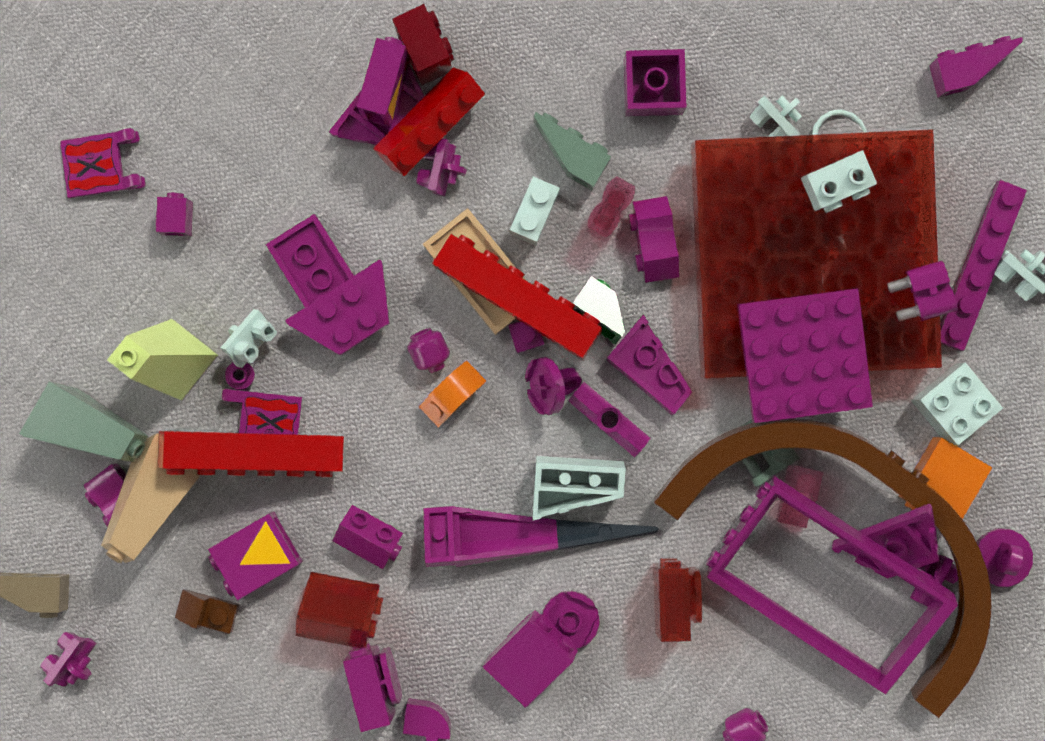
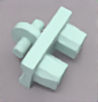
(767, 110)
(1011, 265)
(247, 338)

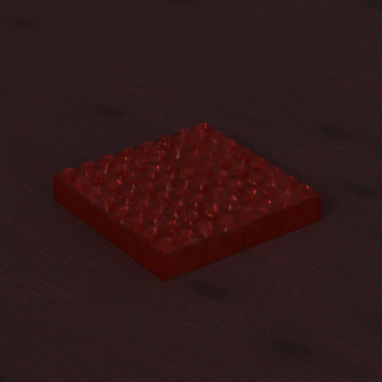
(768, 243)

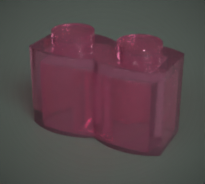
(613, 204)

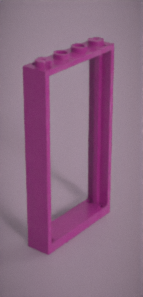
(907, 649)

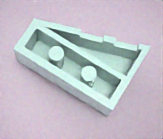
(574, 483)

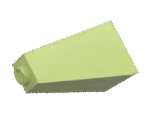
(163, 358)

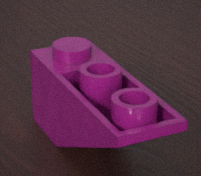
(960, 71)

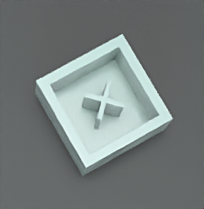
(957, 403)

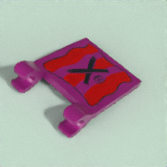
(95, 164)
(266, 412)

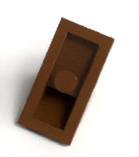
(206, 611)

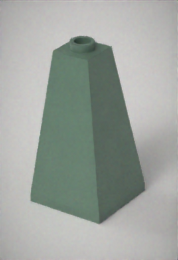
(80, 422)

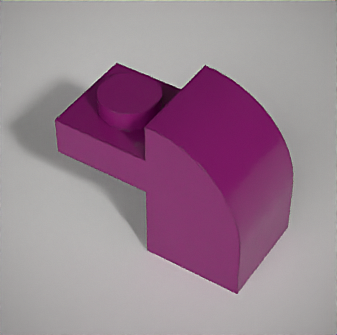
(426, 720)

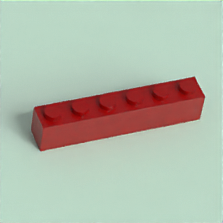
(517, 296)
(249, 452)

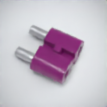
(930, 290)

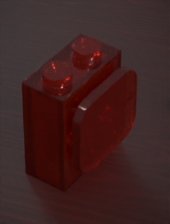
(676, 599)

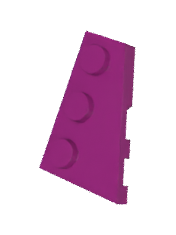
(648, 366)

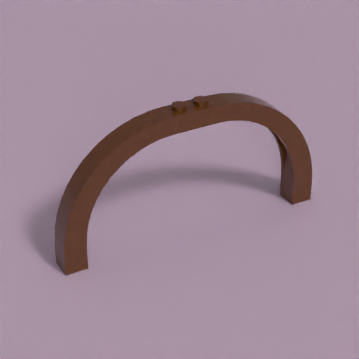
(972, 623)

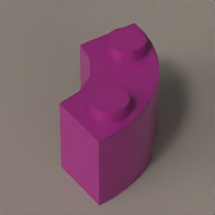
(655, 239)

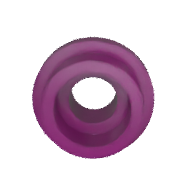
(247, 380)

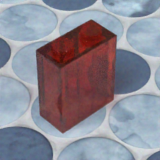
(339, 610)

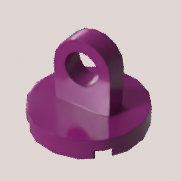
(550, 385)
(1006, 556)

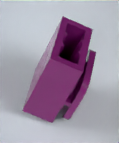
(530, 658)
(373, 685)

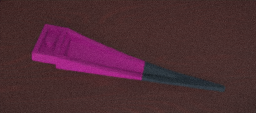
(478, 536)

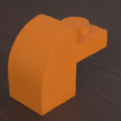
(452, 393)

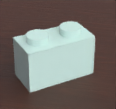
(534, 211)

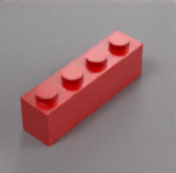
(429, 121)

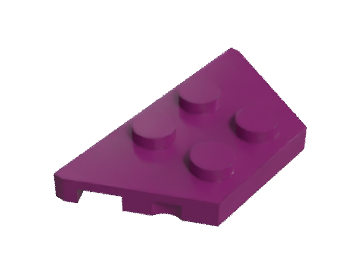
(354, 128)
(347, 312)
(908, 536)

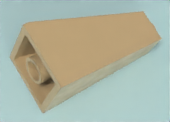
(144, 503)

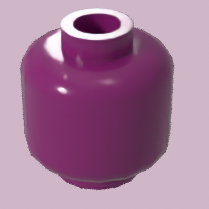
(428, 350)
(745, 726)

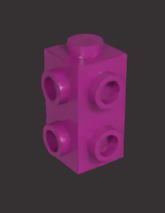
(368, 537)

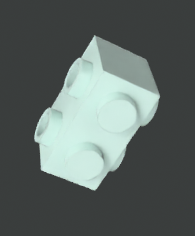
(839, 182)

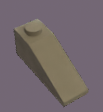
(36, 592)

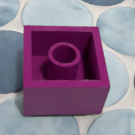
(654, 82)

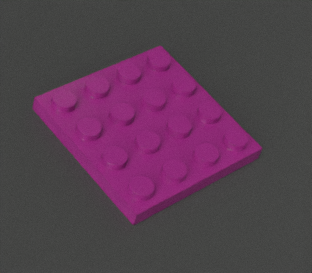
(805, 355)

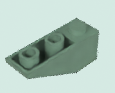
(576, 157)

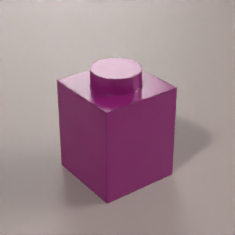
(174, 215)

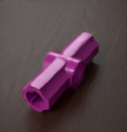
(624, 431)

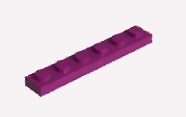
(981, 263)

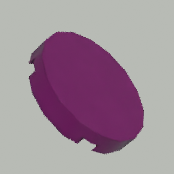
(573, 616)

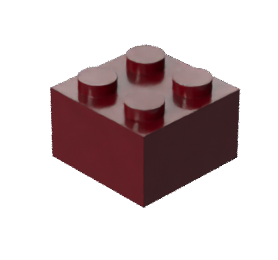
(427, 51)

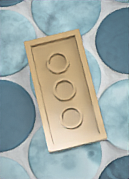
(470, 227)

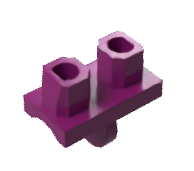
(444, 168)
(938, 571)
(71, 663)

